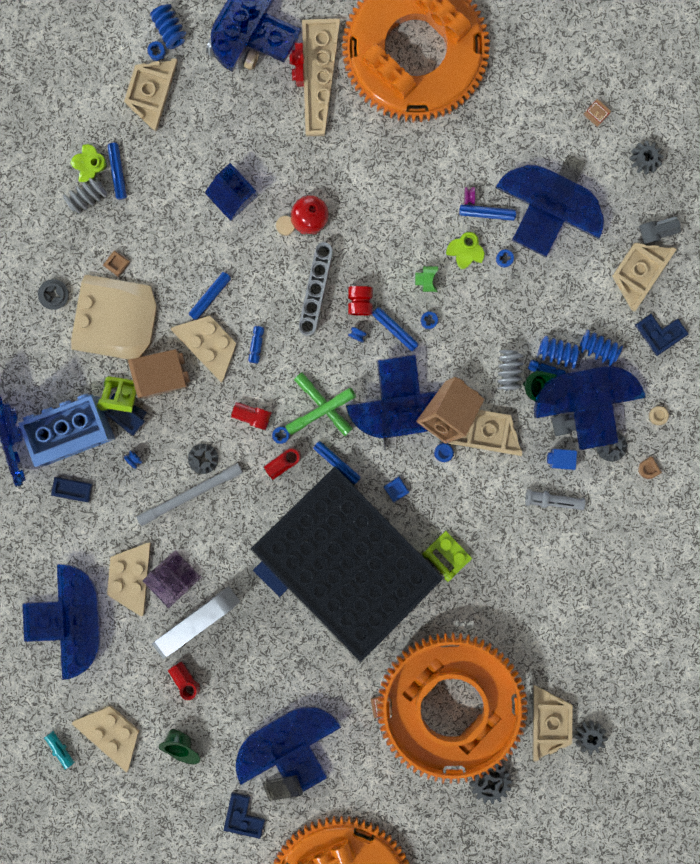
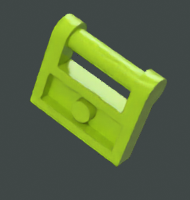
(124, 396)
(451, 551)

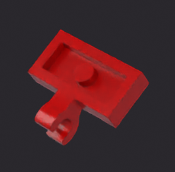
(297, 59)

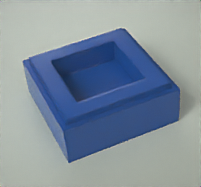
(396, 489)

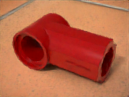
(254, 416)
(281, 463)
(182, 679)

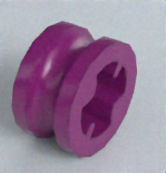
(469, 195)

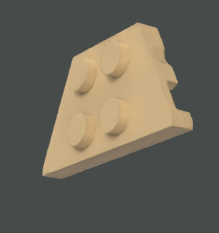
(150, 89)
(640, 271)
(208, 344)
(492, 433)
(127, 575)
(550, 723)
(110, 734)

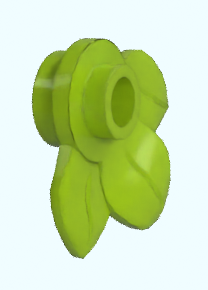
(85, 163)
(466, 253)

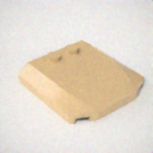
(113, 318)

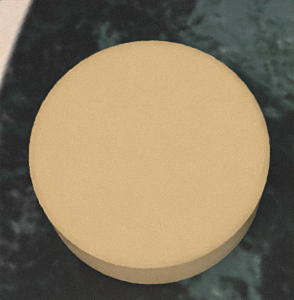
(251, 59)
(284, 226)
(658, 415)

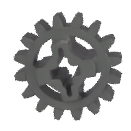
(483, 786)

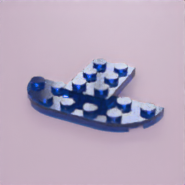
(248, 24)
(551, 203)
(591, 399)
(399, 402)
(11, 438)
(70, 619)
(287, 745)

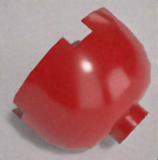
(309, 215)

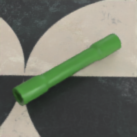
(309, 388)
(339, 400)

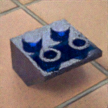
(231, 192)

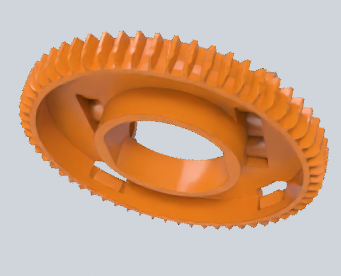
(388, 83)
(485, 739)
(339, 845)

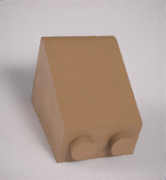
(158, 373)
(451, 410)

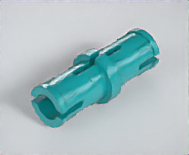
(59, 750)

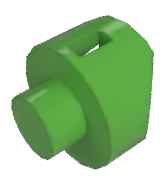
(426, 278)

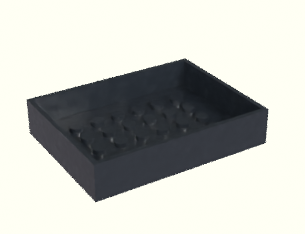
(346, 564)

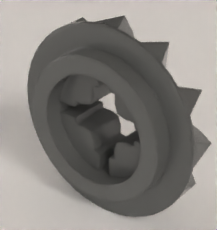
(50, 286)
(614, 455)
(206, 467)

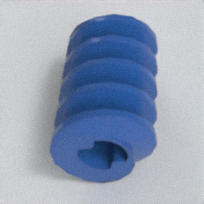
(167, 26)
(600, 347)
(558, 351)

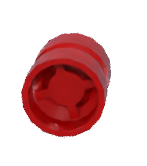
(360, 300)

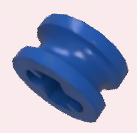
(159, 56)
(500, 254)
(423, 322)
(357, 334)
(277, 430)
(132, 459)

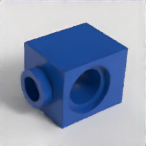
(562, 459)

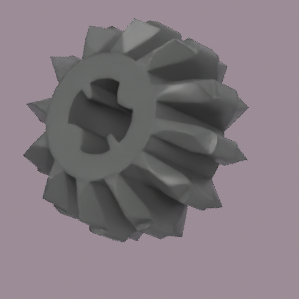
(639, 157)
(583, 739)

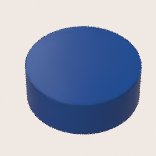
(443, 452)

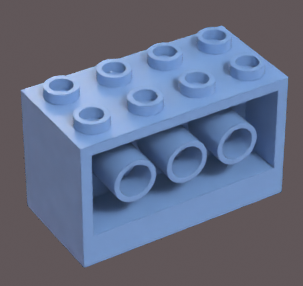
(63, 442)

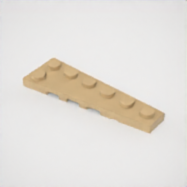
(319, 52)

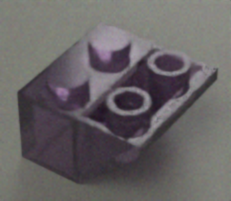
(171, 579)

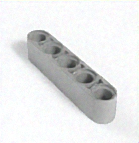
(317, 299)

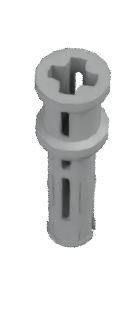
(545, 499)

